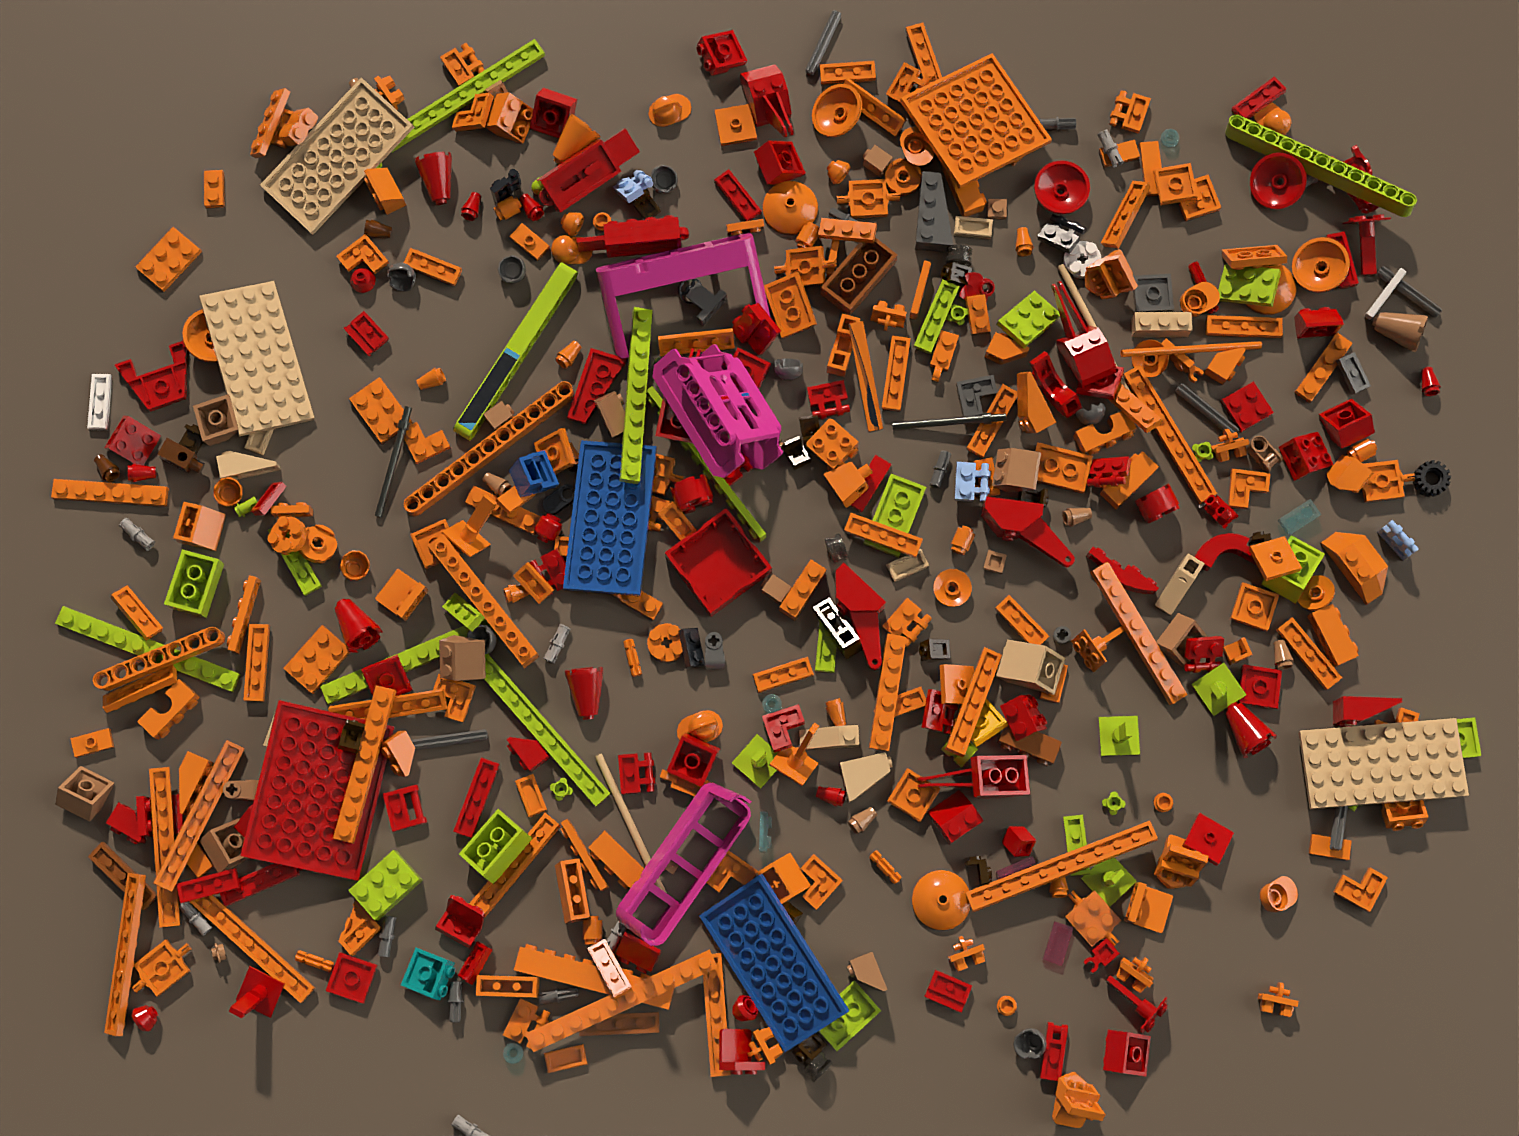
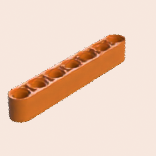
(149, 659)

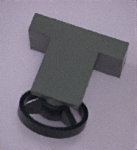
(703, 299)

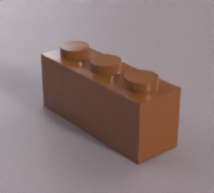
(1036, 746)

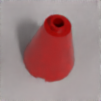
(436, 175)
(356, 626)
(585, 690)
(1248, 729)

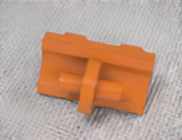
(384, 86)
(887, 316)
(1238, 445)
(975, 952)
(1142, 978)
(1267, 1001)
(769, 1053)

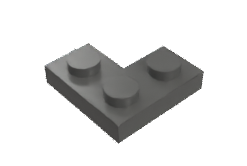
(972, 390)

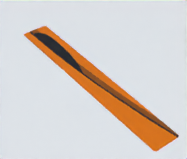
(865, 376)

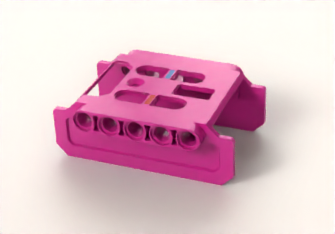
(731, 399)

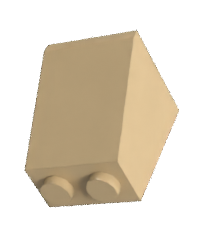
(1030, 666)

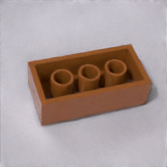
(858, 275)

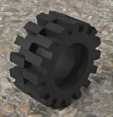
(1442, 475)

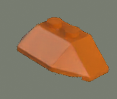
(1358, 563)

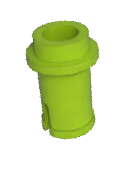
(245, 507)

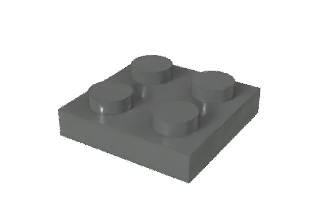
(1153, 293)

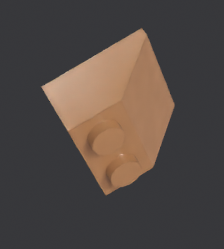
(611, 412)
(216, 420)
(1016, 470)
(1174, 638)
(462, 658)
(83, 793)
(224, 846)
(867, 971)

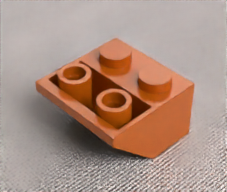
(509, 117)
(384, 189)
(199, 526)
(785, 878)

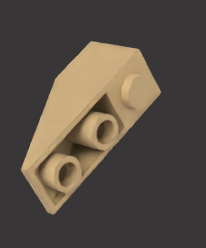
(1179, 584)

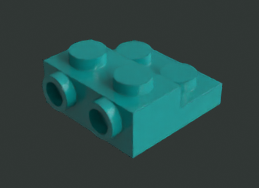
(428, 974)

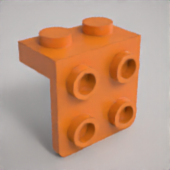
(833, 444)

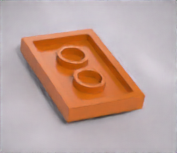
(1254, 256)
(168, 259)
(790, 305)
(379, 409)
(1063, 467)
(317, 659)

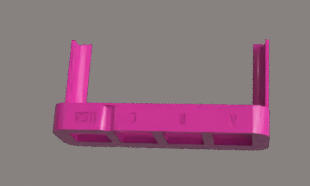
(675, 267)
(667, 852)

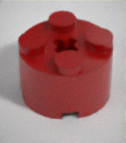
(692, 493)
(1157, 502)

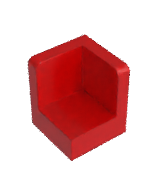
(1018, 841)

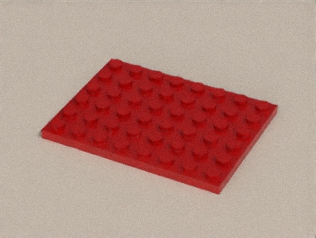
(304, 793)

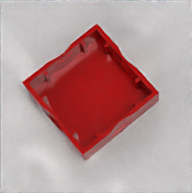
(718, 562)

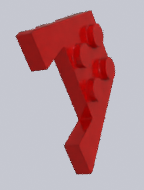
(162, 385)

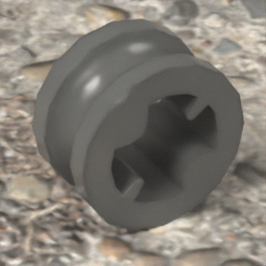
(1066, 630)

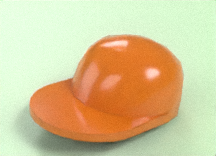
(1274, 119)
(566, 251)
(1199, 298)
(1279, 894)

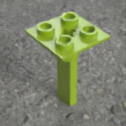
(1218, 689)
(1119, 735)
(755, 761)
(1109, 880)

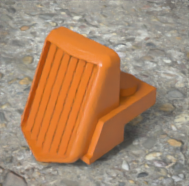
(1110, 276)
(1178, 865)
(1076, 1102)

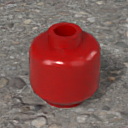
(548, 527)

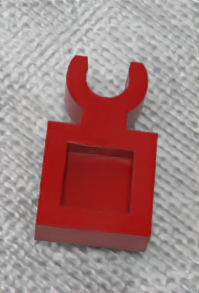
(1103, 954)

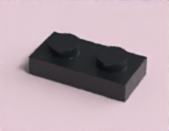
(691, 647)

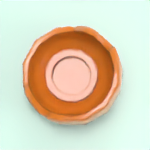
(228, 491)
(354, 565)

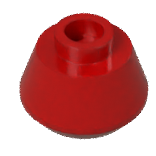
(362, 280)
(744, 1009)
(145, 1017)

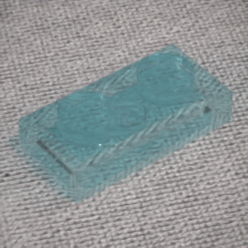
(1299, 517)
(764, 840)

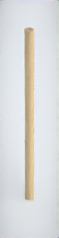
(1080, 303)
(625, 814)

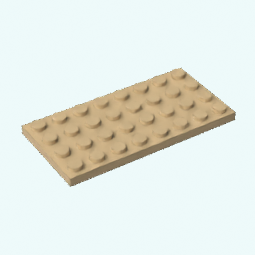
(334, 155)
(256, 358)
(1383, 763)

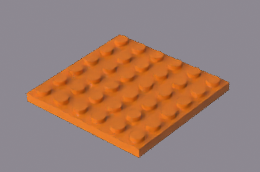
(975, 120)

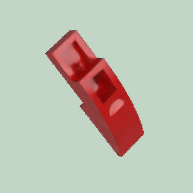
(1129, 577)

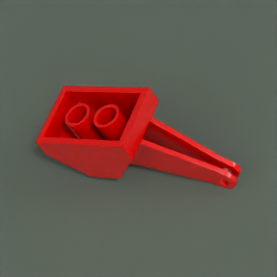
(768, 98)
(1083, 350)
(668, 423)
(1023, 520)
(862, 606)
(991, 777)

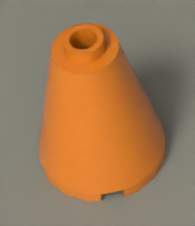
(574, 138)

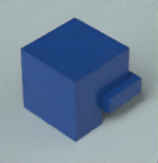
(533, 474)

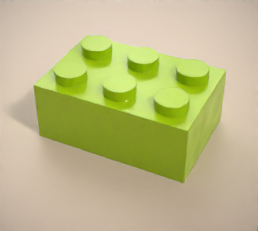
(194, 583)
(495, 846)
(385, 885)

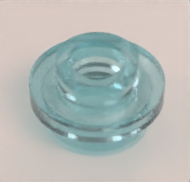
(1170, 133)
(771, 697)
(506, 1053)

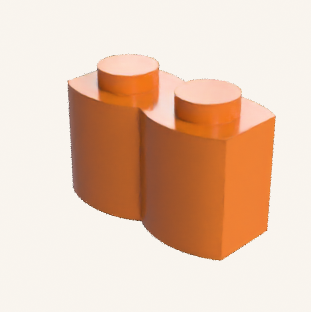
(298, 126)

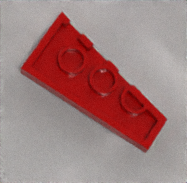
(594, 383)

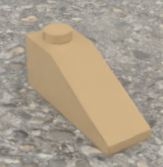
(242, 466)
(833, 737)

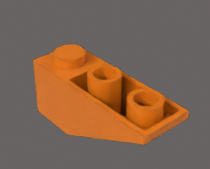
(191, 779)

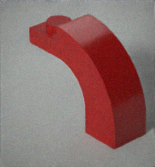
(1053, 387)
(1223, 544)

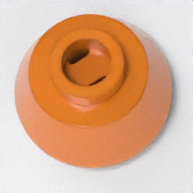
(838, 171)
(572, 223)

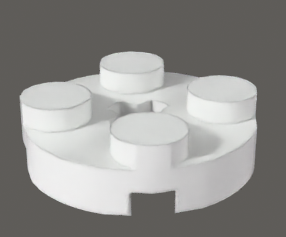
(1085, 249)

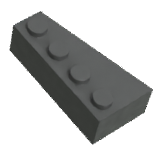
(933, 222)

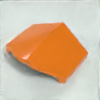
(1348, 474)

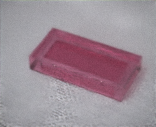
(1016, 867)
(1057, 943)

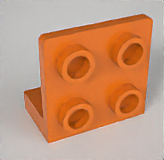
(401, 594)
(1148, 907)

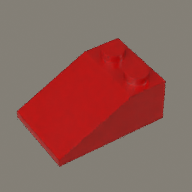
(1352, 710)

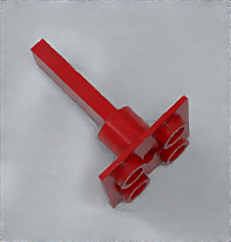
(1367, 241)
(257, 993)
(1144, 1008)

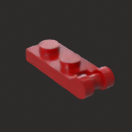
(1054, 1054)

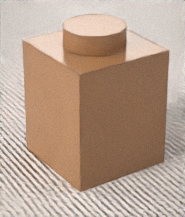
(877, 160)
(499, 415)
(775, 589)

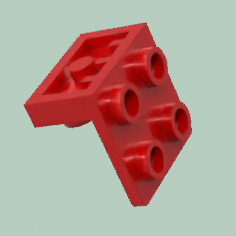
(132, 440)
(1305, 455)
(144, 815)

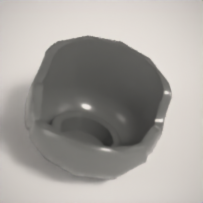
(664, 179)
(512, 269)
(401, 276)
(788, 368)
(1093, 416)
(486, 633)
(1030, 1043)

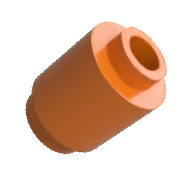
(507, 208)
(807, 235)
(1363, 450)
(962, 540)
(592, 930)

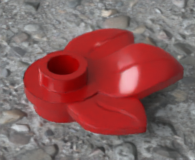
(975, 286)

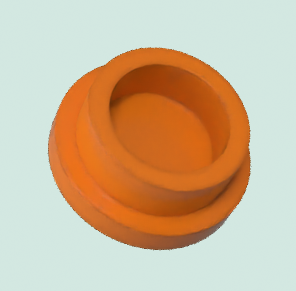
(600, 219)
(1163, 802)
(1006, 1005)

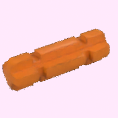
(632, 657)
(885, 867)
(314, 961)

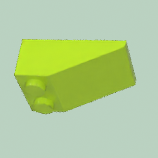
(1293, 585)

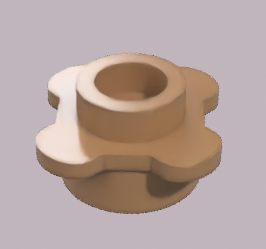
(218, 952)

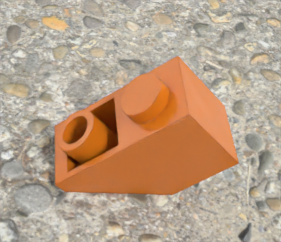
(1004, 350)
(1223, 363)
(399, 751)

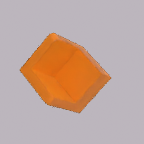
(1237, 651)

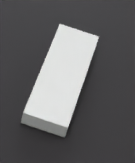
(1385, 294)
(99, 402)

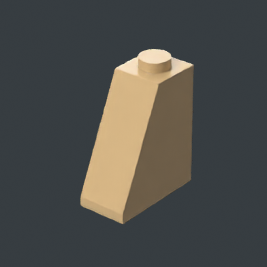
(864, 773)

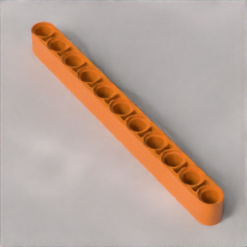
(486, 457)

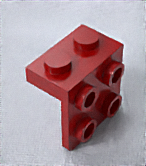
(1023, 716)
(461, 921)
(734, 1050)

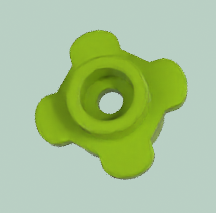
(958, 319)
(1206, 447)
(555, 787)
(1119, 803)

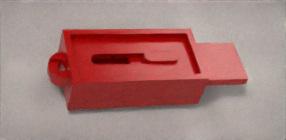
(586, 170)
(637, 237)

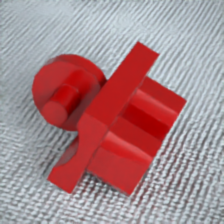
(1219, 510)

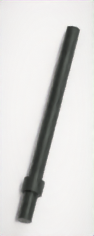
(986, 418)
(403, 425)

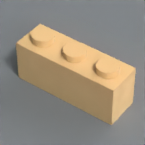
(1161, 324)

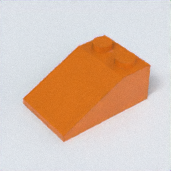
(1032, 407)

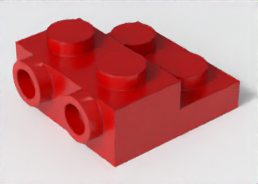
(721, 52)
(755, 328)

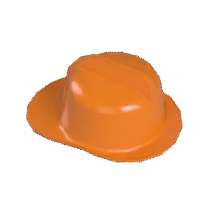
(669, 110)
(916, 147)
(702, 725)

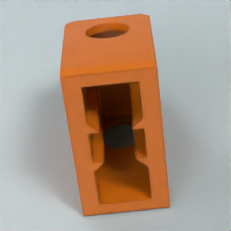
(848, 482)

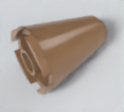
(1401, 328)

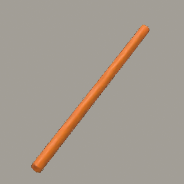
(1189, 349)

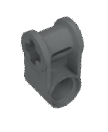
(714, 654)

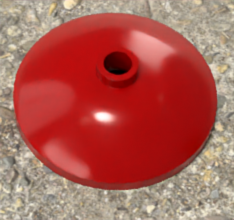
(1064, 177)
(1265, 177)

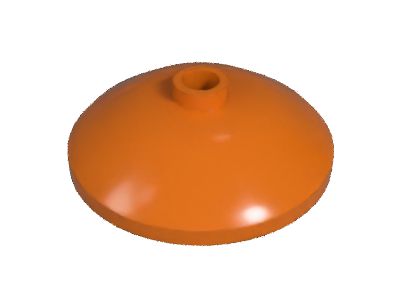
(831, 105)
(785, 217)
(1317, 254)
(1284, 295)
(196, 337)
(929, 908)

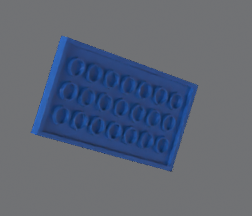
(608, 522)
(774, 963)

